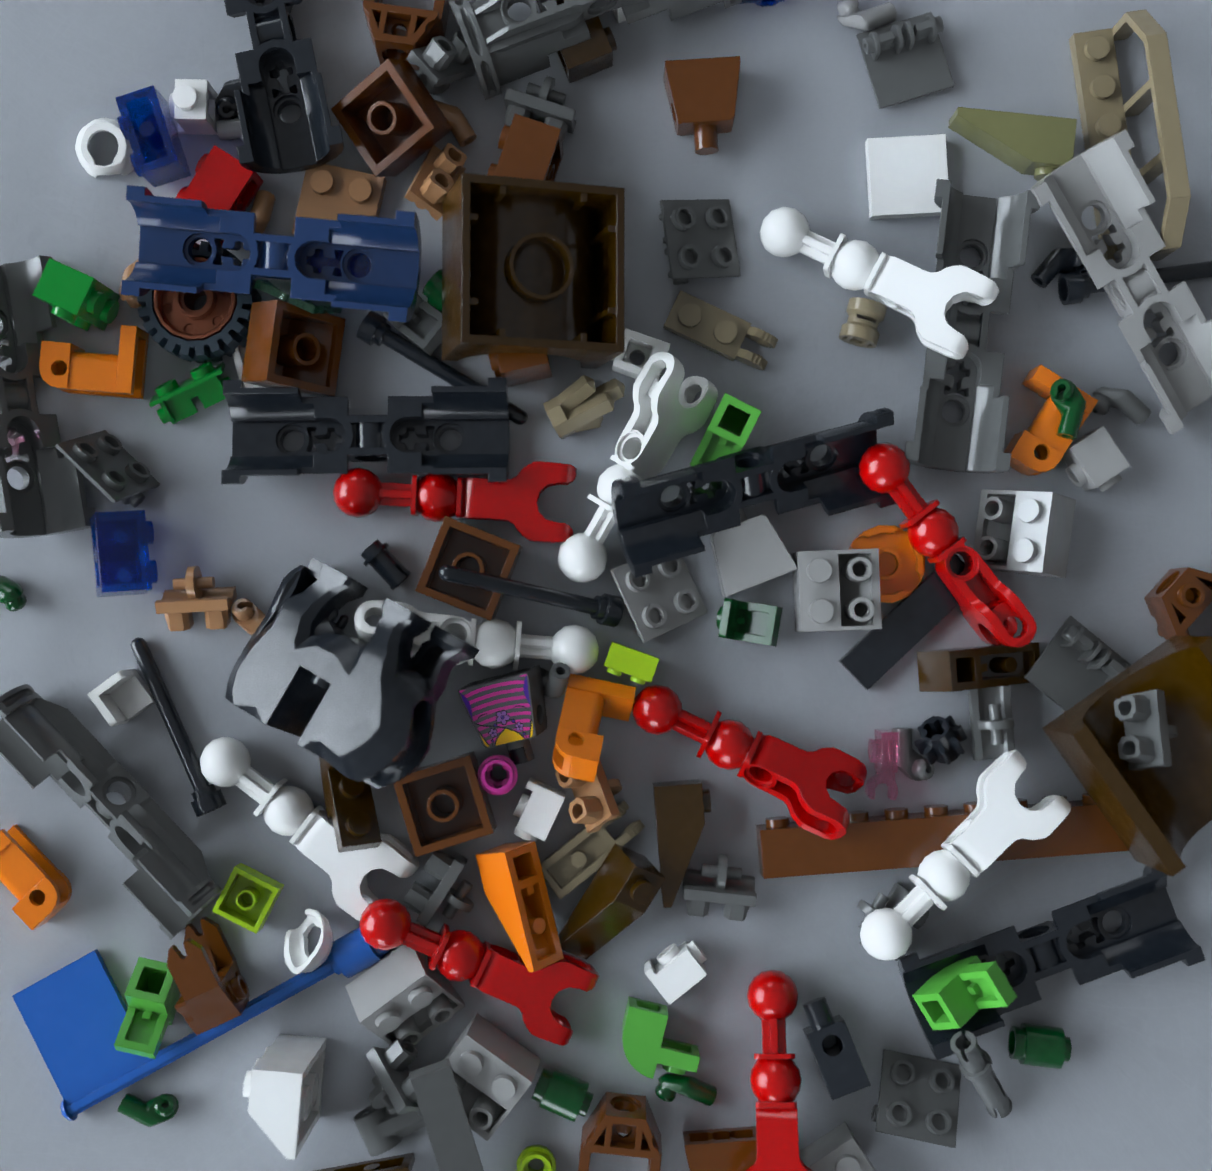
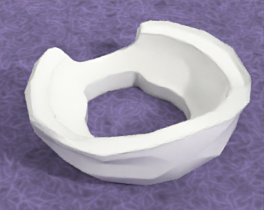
(121, 163)
(296, 944)

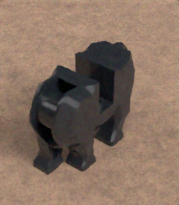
(347, 699)

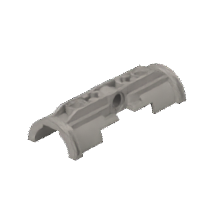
(1113, 184)

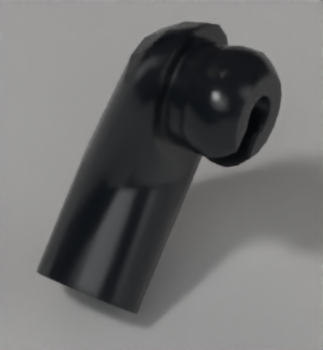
(225, 102)

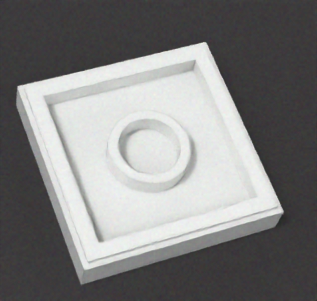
(904, 175)

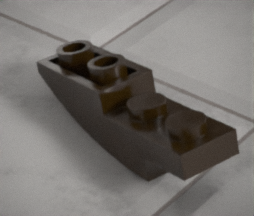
(351, 810)

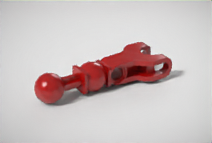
(439, 496)
(935, 534)
(764, 761)
(487, 966)
(775, 1075)

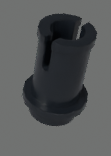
(385, 564)

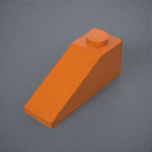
(520, 898)

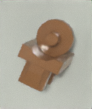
(435, 178)
(196, 595)
(594, 801)

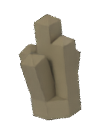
(582, 405)

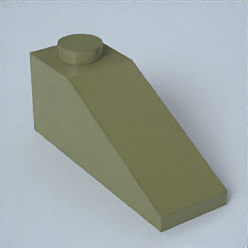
(1020, 140)

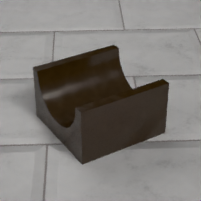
(533, 269)
(1160, 806)

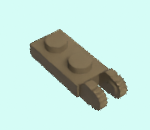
(716, 330)
(584, 855)

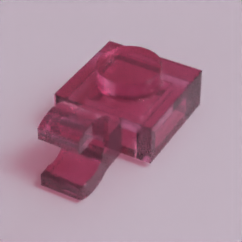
(884, 755)

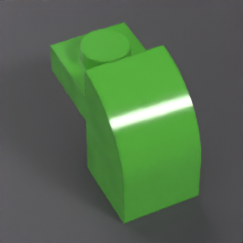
(727, 430)
(961, 991)
(150, 1010)
(645, 1041)

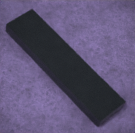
(901, 628)

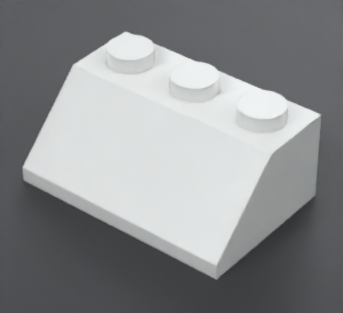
(287, 1090)

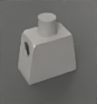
(749, 554)

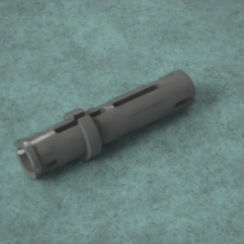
(978, 1069)

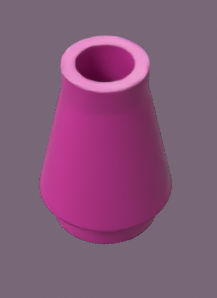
(489, 782)

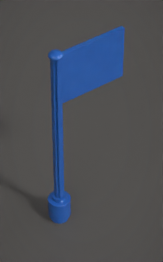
(80, 1013)

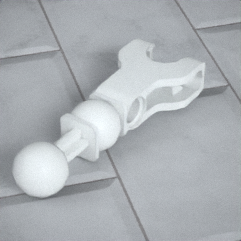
(884, 278)
(657, 425)
(498, 639)
(292, 813)
(966, 852)

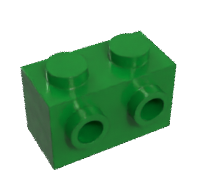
(77, 296)

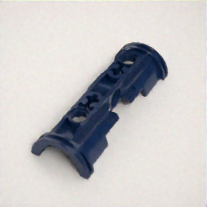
(175, 224)

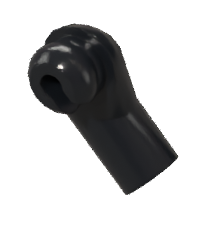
(1057, 262)

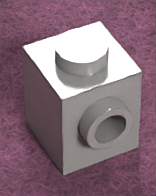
(1095, 461)

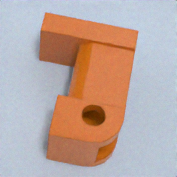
(98, 374)
(1043, 430)
(577, 737)
(31, 878)

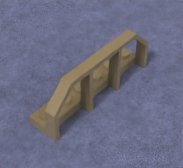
(1105, 113)

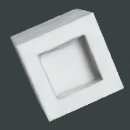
(122, 697)

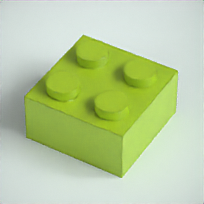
(632, 662)
(248, 898)

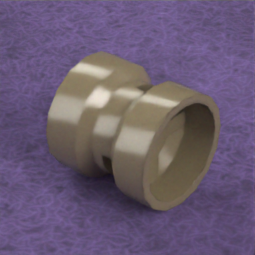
(863, 322)

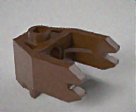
(420, 27)
(1179, 600)
(207, 978)
(607, 1120)

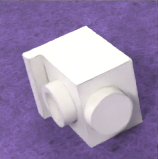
(194, 107)
(637, 343)
(538, 810)
(677, 970)

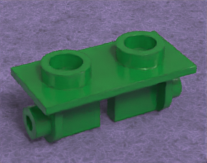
(177, 397)

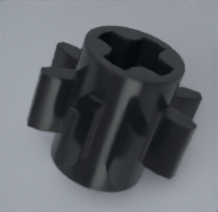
(940, 740)

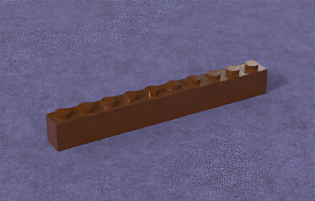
(905, 838)

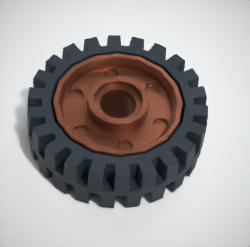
(203, 332)

